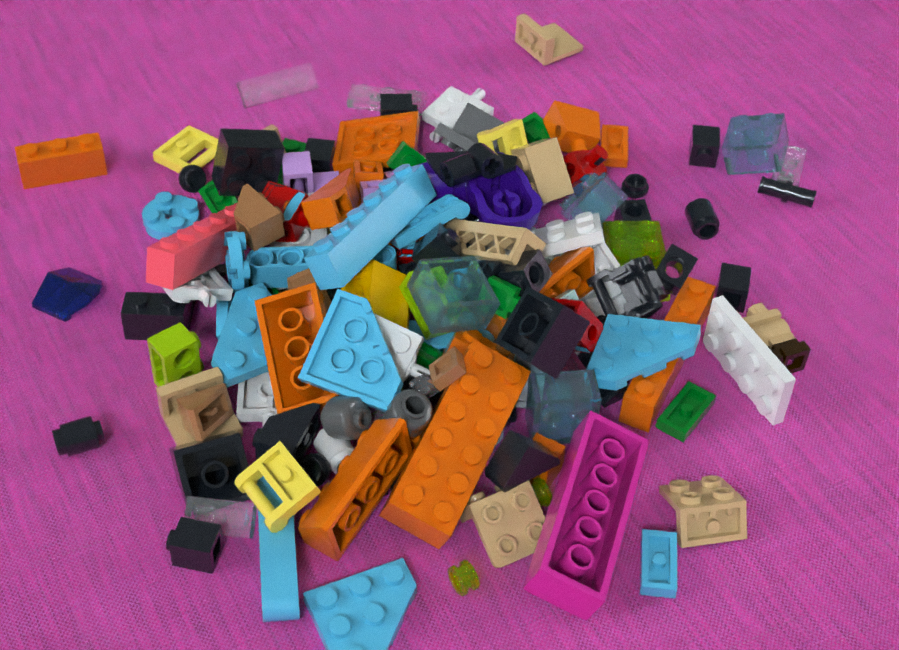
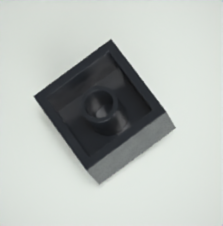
(246, 158)
(542, 332)

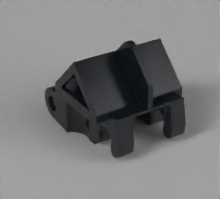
(638, 284)

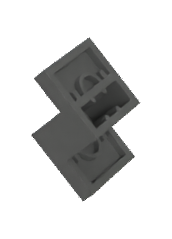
(465, 130)

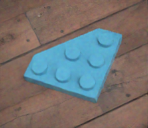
(240, 344)
(639, 347)
(352, 354)
(362, 608)

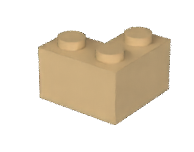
(545, 168)

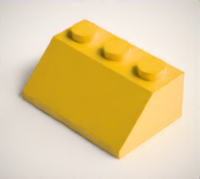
(381, 288)

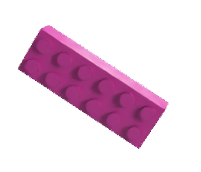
(587, 517)

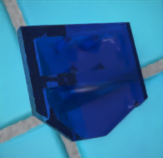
(66, 292)

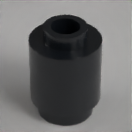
(702, 218)
(78, 436)

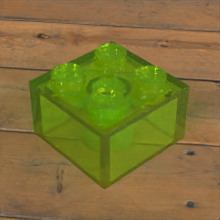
(634, 239)

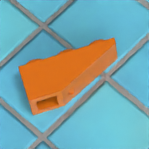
(332, 201)

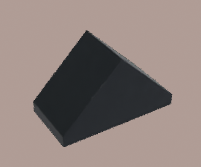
(519, 461)

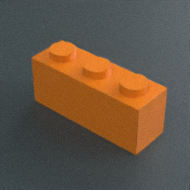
(61, 160)

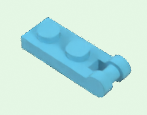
(429, 217)

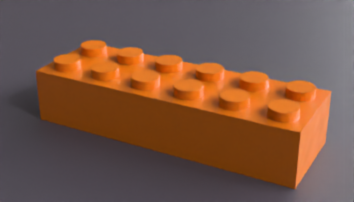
(455, 446)

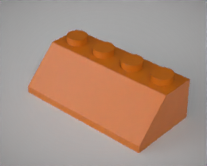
(568, 272)
(288, 330)
(356, 488)

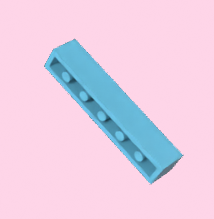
(369, 227)

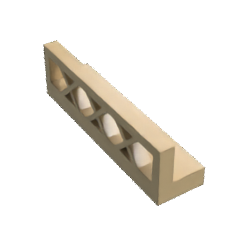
(494, 236)

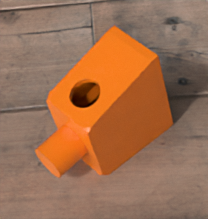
(573, 126)

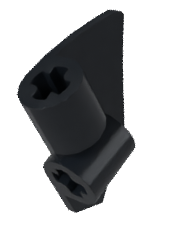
(463, 166)

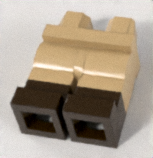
(777, 336)

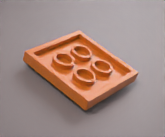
(374, 138)

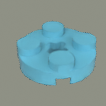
(164, 205)
(236, 266)

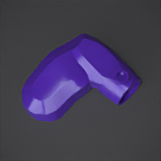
(496, 200)

